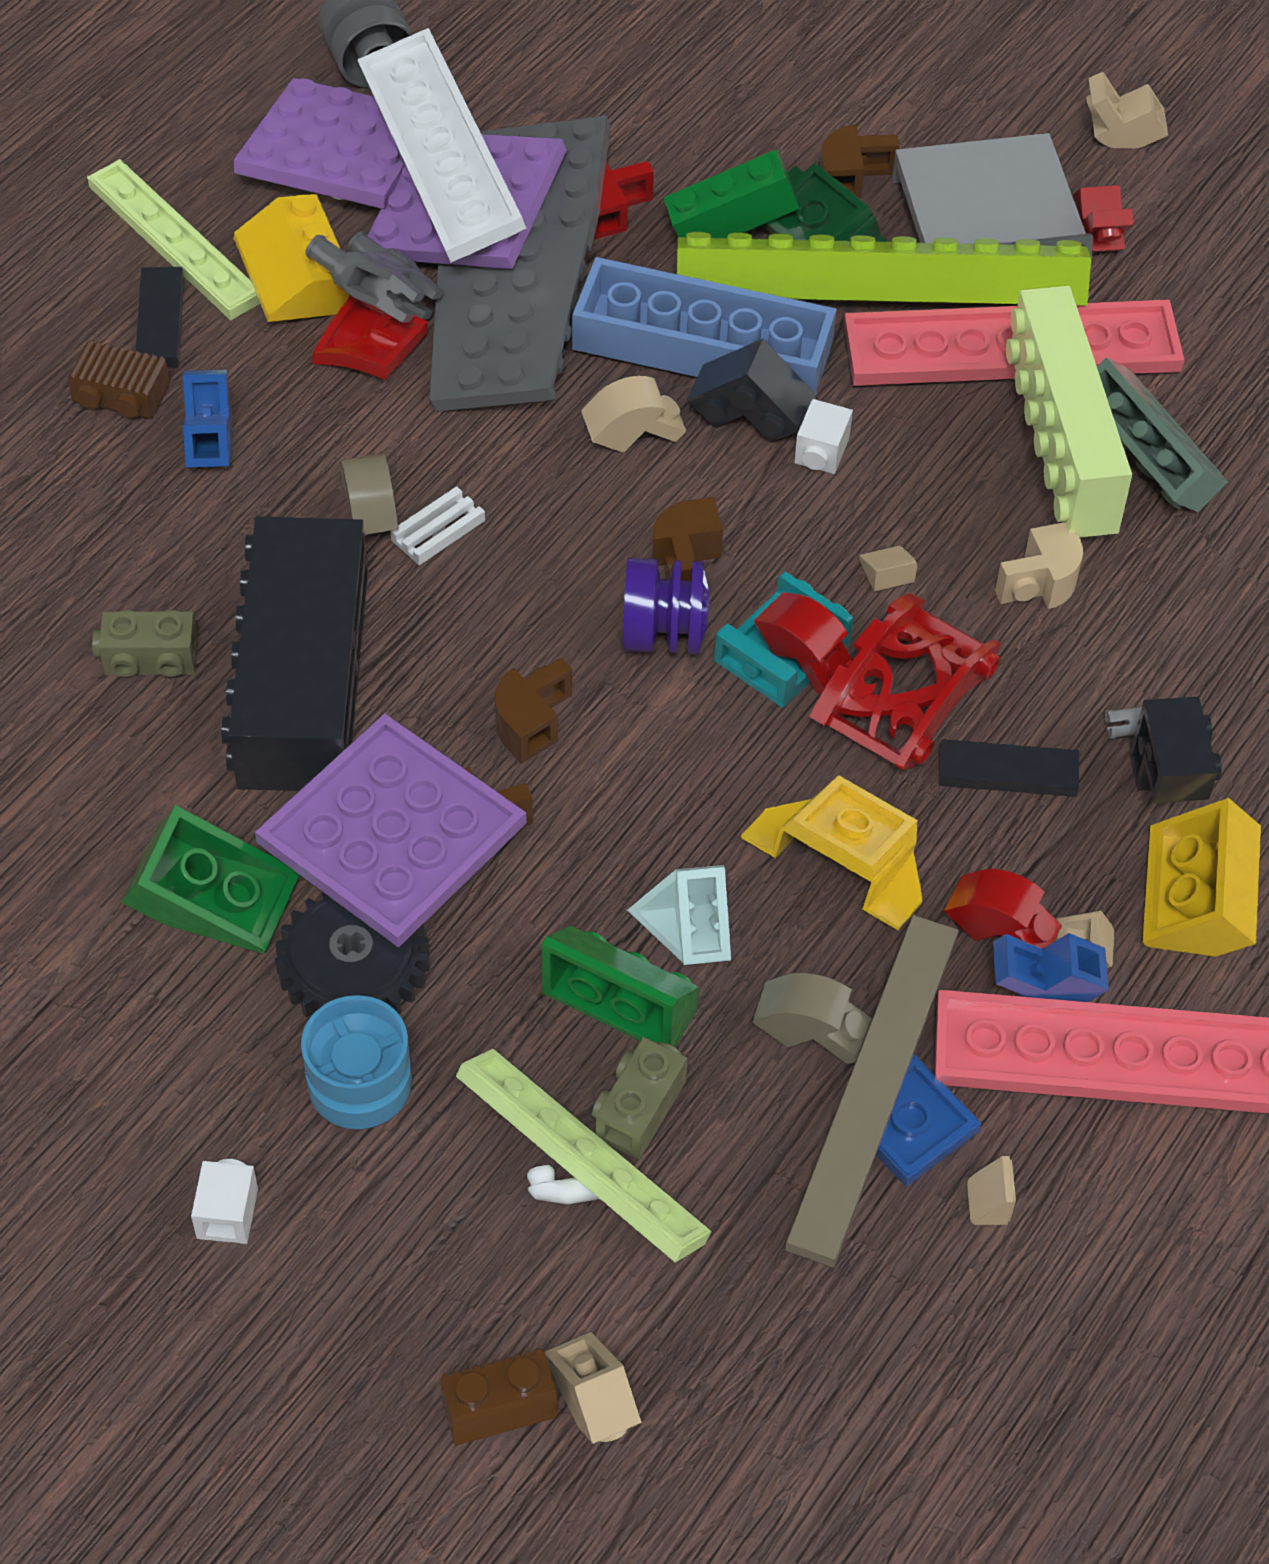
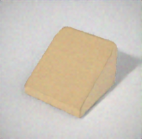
(889, 567)
(1091, 927)
(992, 1193)

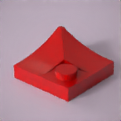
(368, 339)

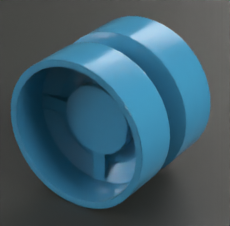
(356, 1061)

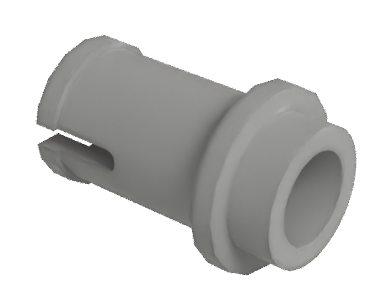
(1129, 716)

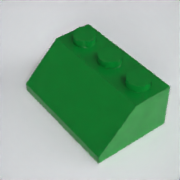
(734, 198)
(617, 986)

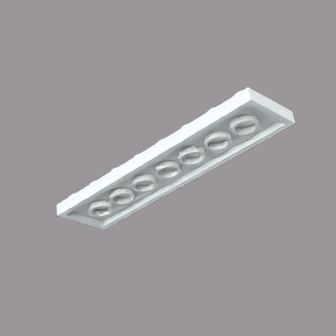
(441, 145)

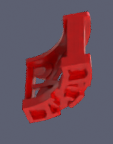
(948, 651)

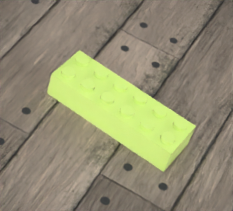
(1068, 412)

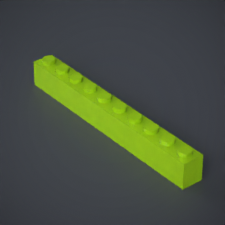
(886, 270)

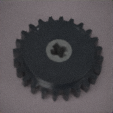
(339, 956)

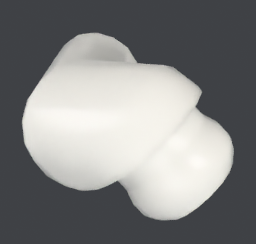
(563, 1191)

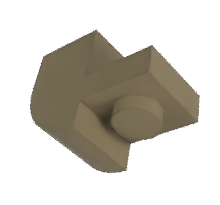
(370, 492)
(815, 1008)

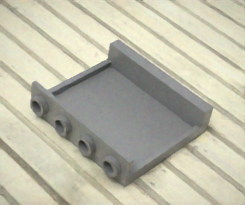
(988, 190)

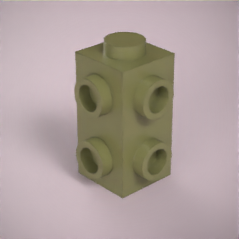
(147, 643)
(641, 1096)

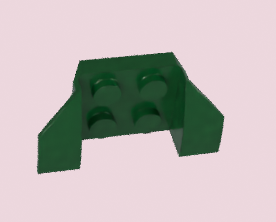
(824, 209)

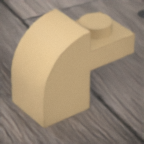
(1128, 119)
(629, 409)
(1047, 570)

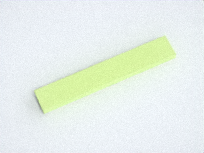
(174, 239)
(584, 1155)

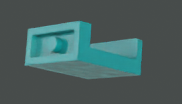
(751, 659)

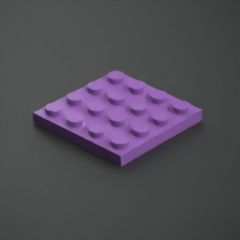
(325, 144)
(528, 171)
(391, 829)

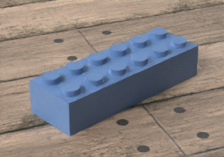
(690, 321)

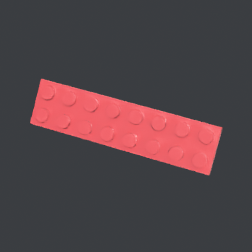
(972, 342)
(1102, 1051)

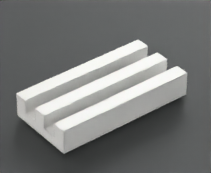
(432, 522)

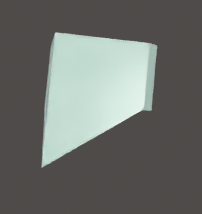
(689, 914)

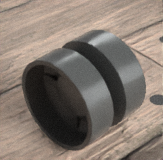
(359, 29)

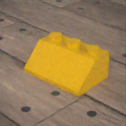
(276, 262)
(1203, 881)

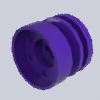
(663, 606)

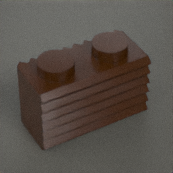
(119, 380)
(499, 1397)

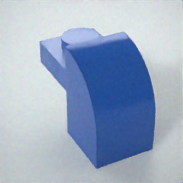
(207, 419)
(1062, 971)

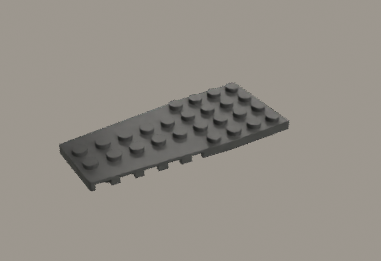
(506, 328)

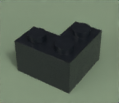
(755, 385)
(1174, 751)

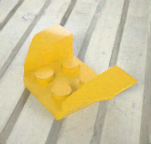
(856, 833)

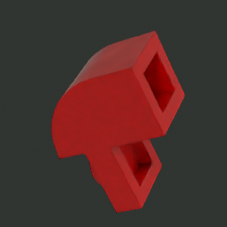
(622, 189)
(1103, 216)
(805, 631)
(1001, 904)

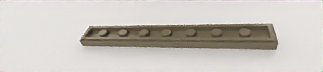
(871, 1092)

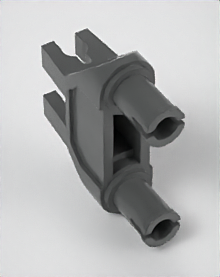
(376, 275)

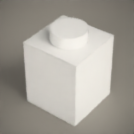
(823, 436)
(224, 1201)

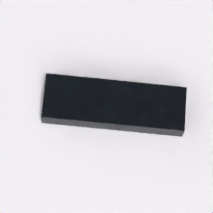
(160, 313)
(1009, 767)

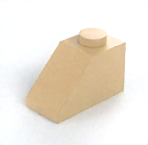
(594, 1388)

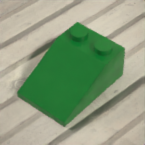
(210, 883)

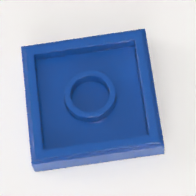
(924, 1125)

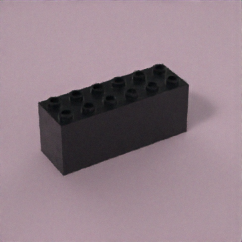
(296, 651)

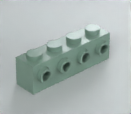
(1158, 441)

